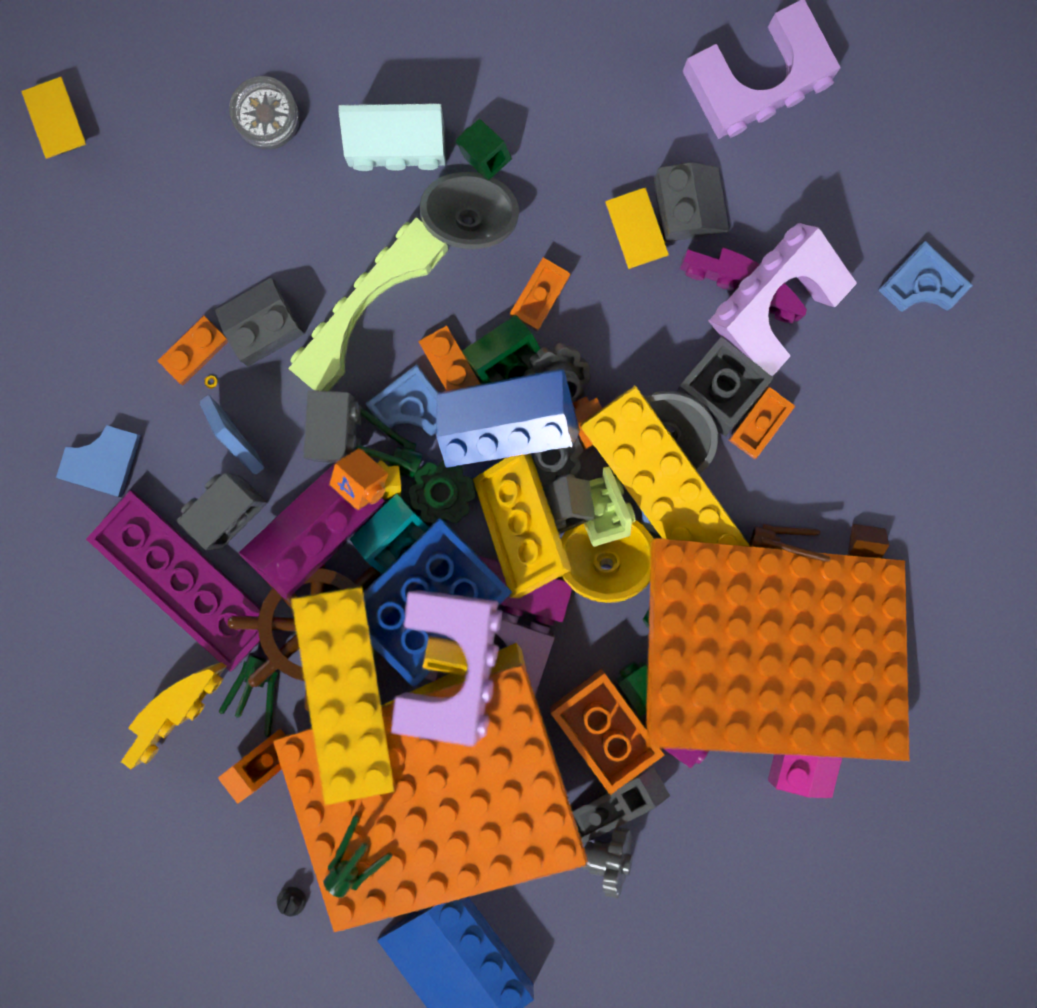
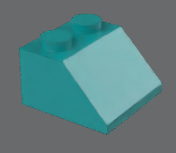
(389, 533)

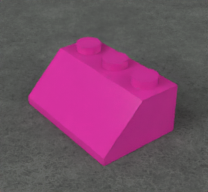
(805, 774)

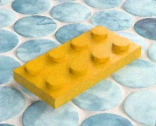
(521, 524)

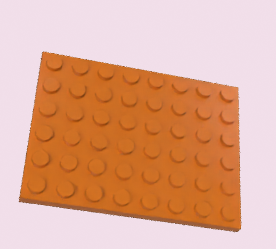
(776, 652)
(457, 812)

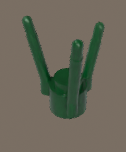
(405, 457)
(247, 669)
(344, 874)

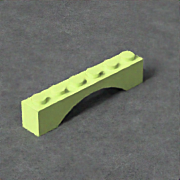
(409, 257)

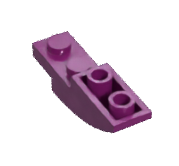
(730, 270)

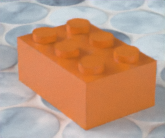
(605, 731)

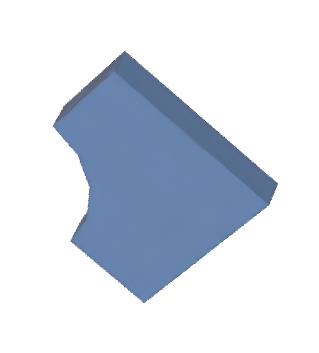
(926, 279)
(407, 401)
(229, 435)
(103, 463)

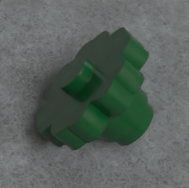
(442, 493)

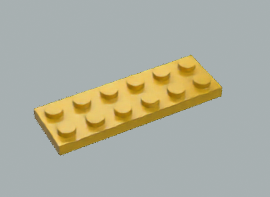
(658, 473)
(342, 695)

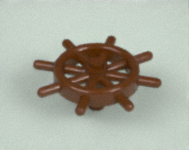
(266, 623)

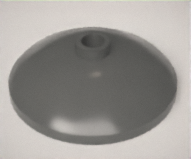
(469, 210)
(692, 424)

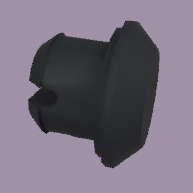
(291, 901)

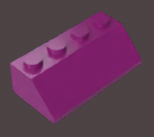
(305, 535)

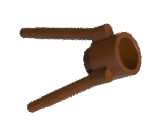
(766, 538)

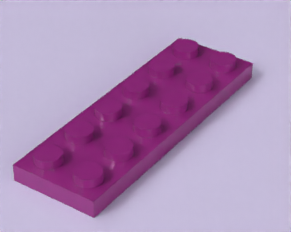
(177, 578)

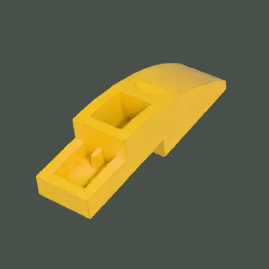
(170, 709)

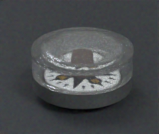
(264, 112)

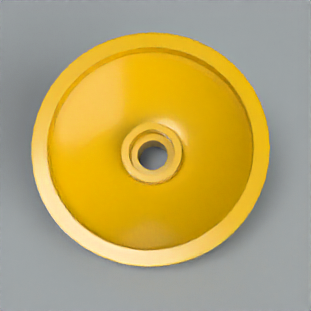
(627, 556)

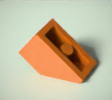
(253, 769)

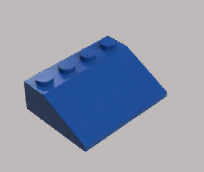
(433, 563)
(456, 959)

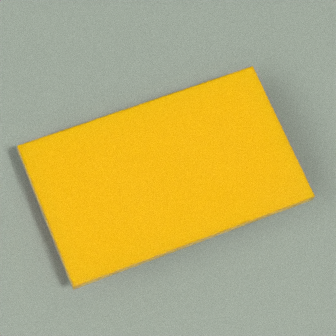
(53, 117)
(636, 228)

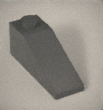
(627, 803)

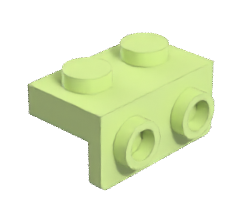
(612, 515)

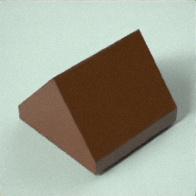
(868, 541)

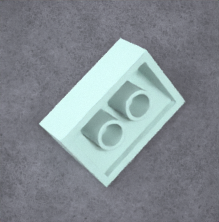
(393, 136)

